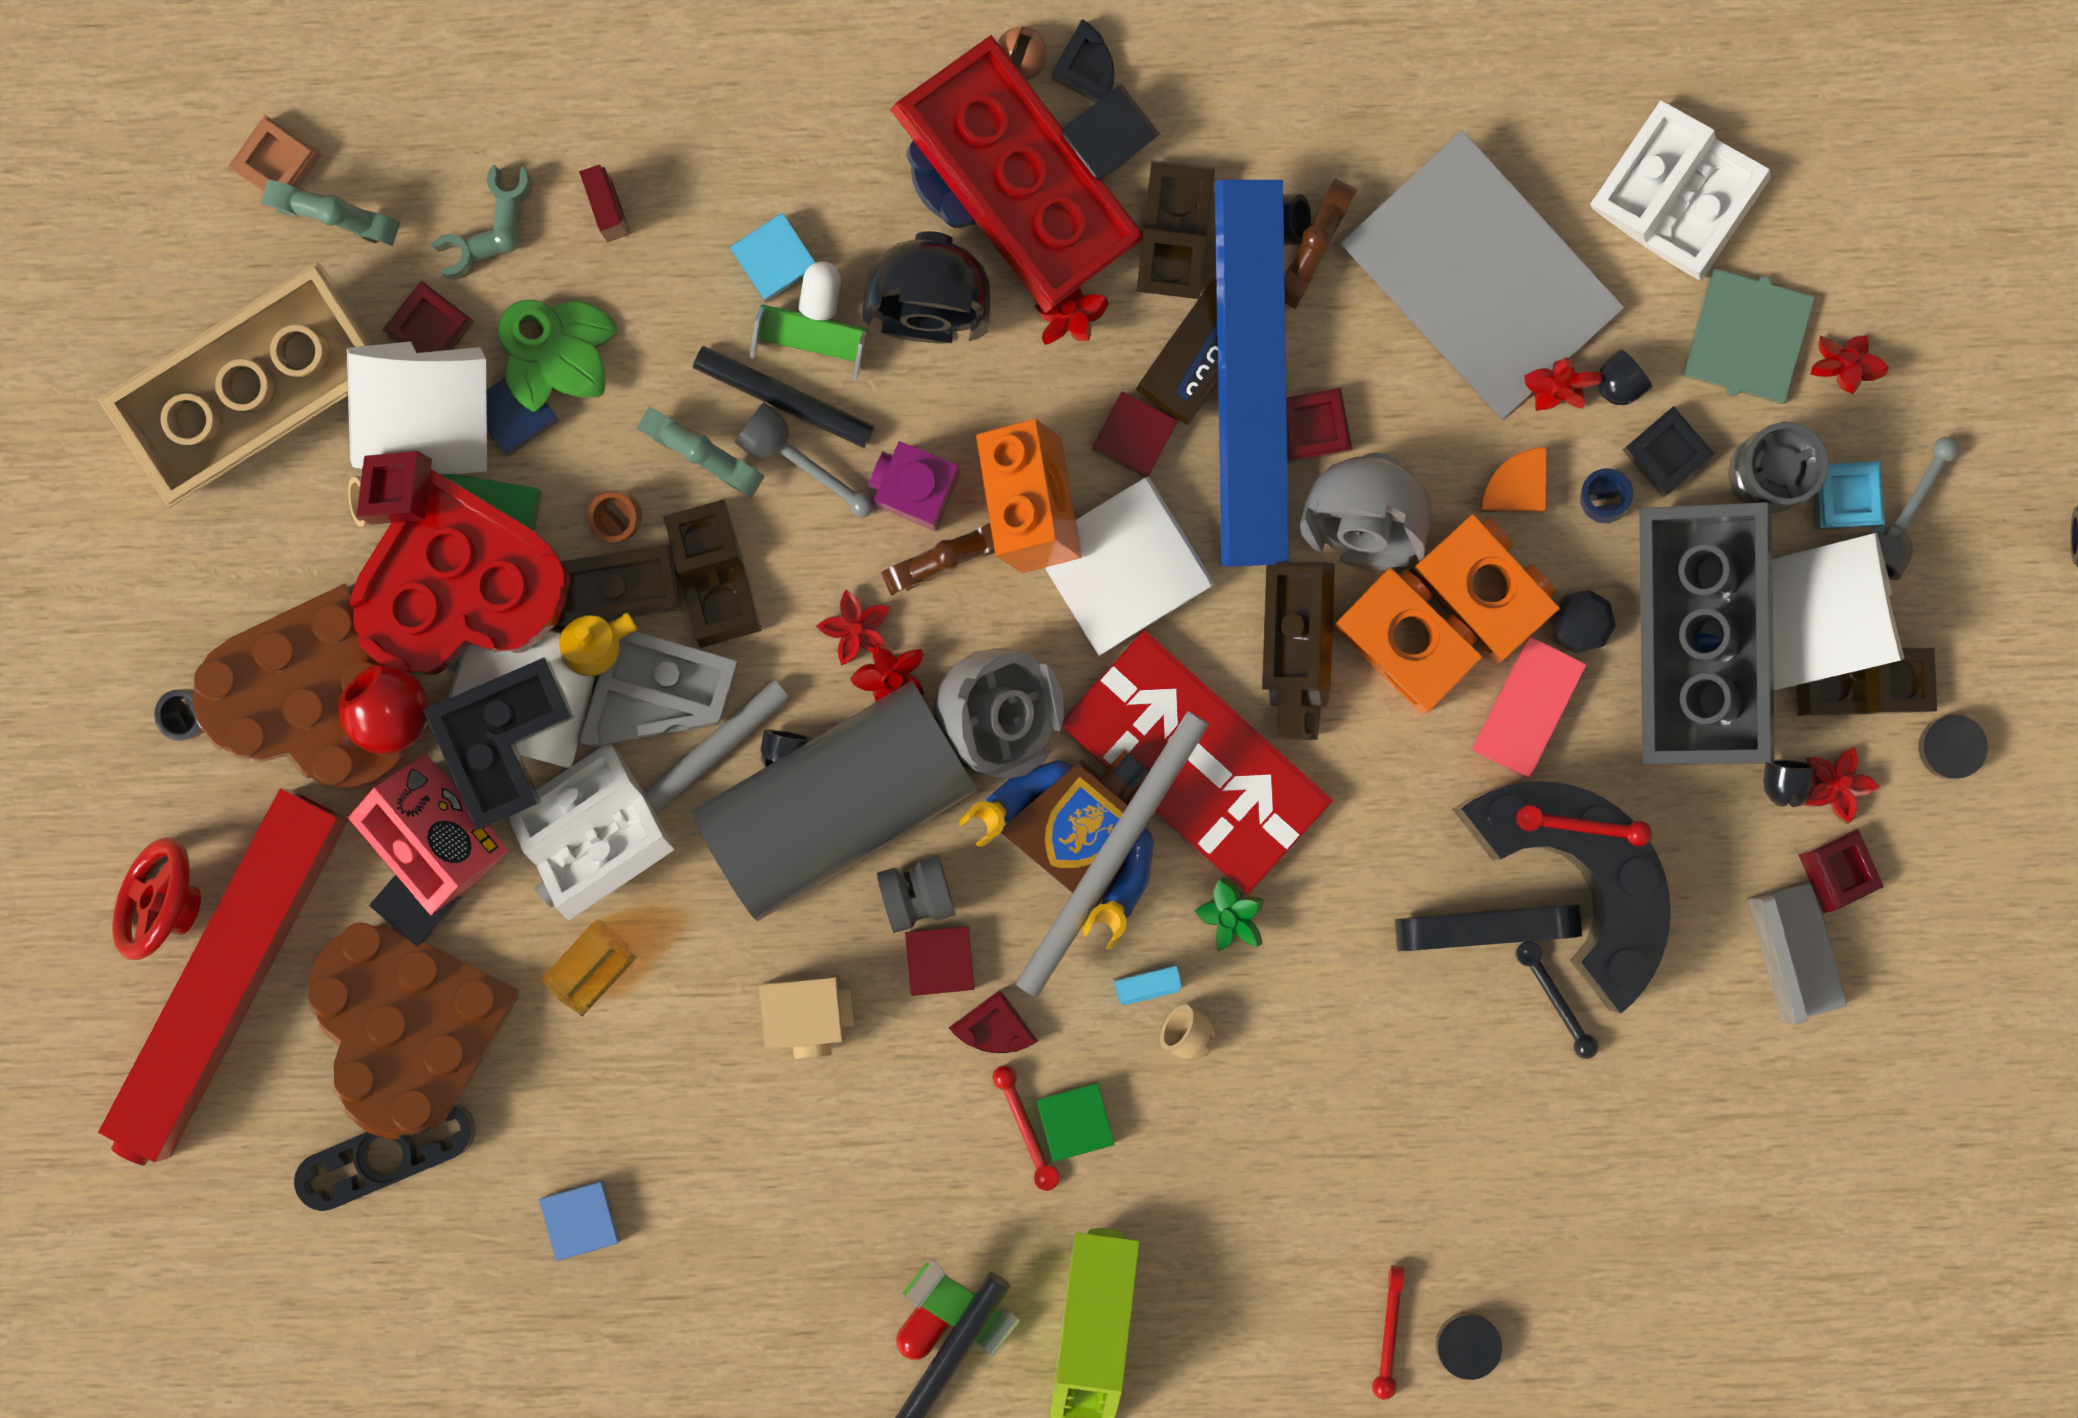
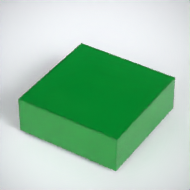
(1075, 1121)

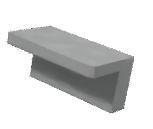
(1797, 953)

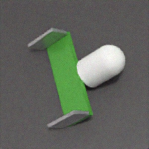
(812, 328)

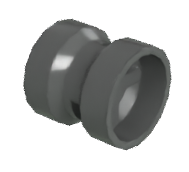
(931, 893)

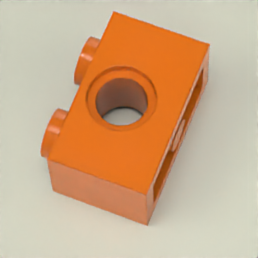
(1028, 496)
(1450, 574)
(1371, 628)

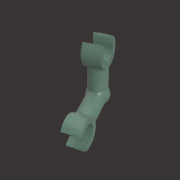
(331, 211)
(501, 239)
(700, 451)

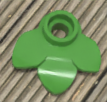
(561, 357)

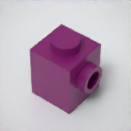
(914, 484)

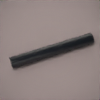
(783, 397)
(955, 1347)

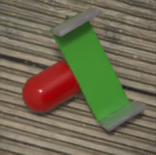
(938, 1306)

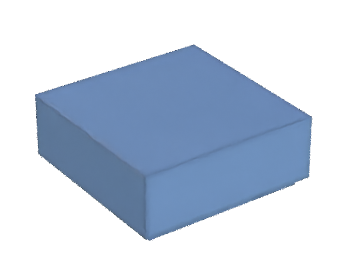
(579, 1220)

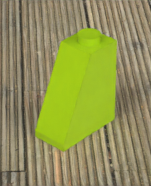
(1095, 1325)

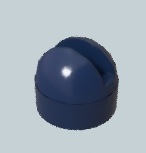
(1606, 485)

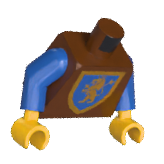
(1062, 821)

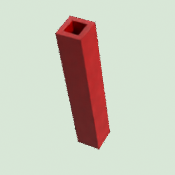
(222, 977)

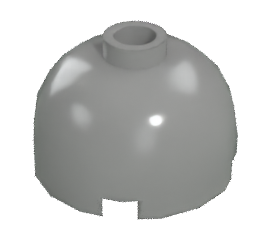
(1370, 512)
(1000, 711)

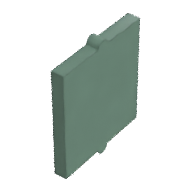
(1748, 336)

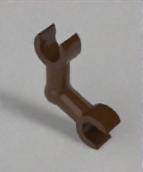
(1316, 241)
(942, 557)

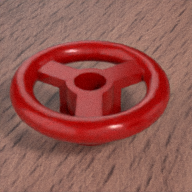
(162, 904)

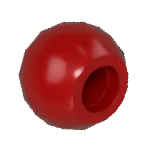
(383, 709)

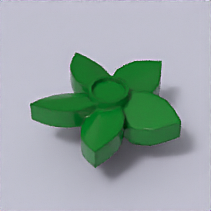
(1231, 915)

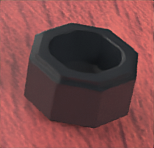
(1583, 621)

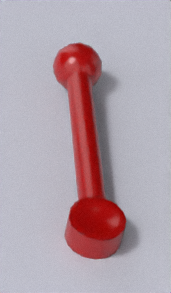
(1531, 818)
(1046, 1175)
(1384, 1385)

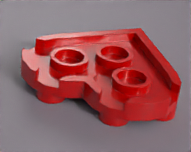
(456, 583)

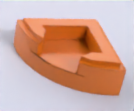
(1518, 484)

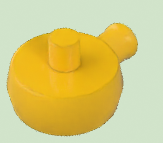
(592, 644)

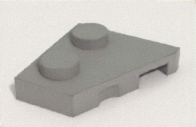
(657, 692)

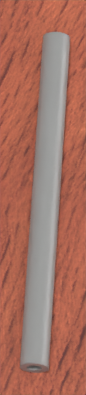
(708, 753)
(1112, 854)

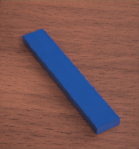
(1251, 372)

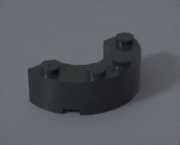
(1624, 880)

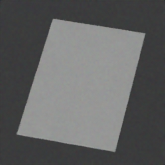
(1481, 273)

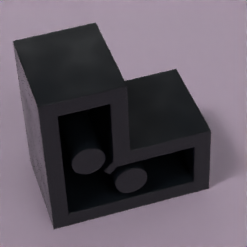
(481, 736)

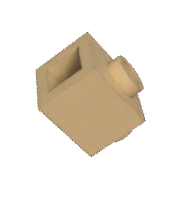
(805, 1015)

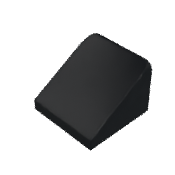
(1110, 133)

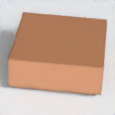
(274, 155)

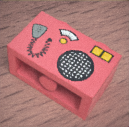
(427, 834)

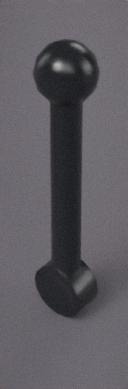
(1529, 955)

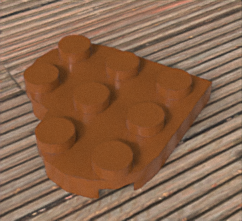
(280, 691)
(404, 1026)

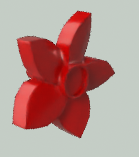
(1073, 315)
(1849, 363)
(1560, 385)
(854, 627)
(887, 672)
(1840, 785)

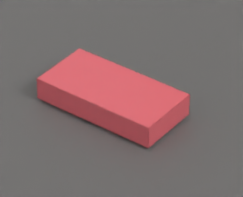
(1528, 707)

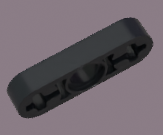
(1488, 927)
(348, 1189)

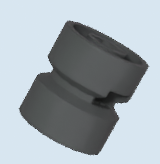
(1779, 466)

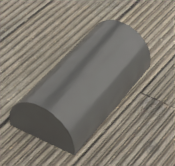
(1710, 576)
(833, 801)

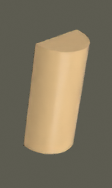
(238, 384)

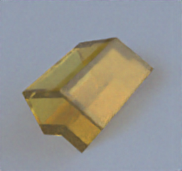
(589, 967)

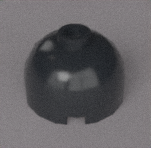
(928, 291)

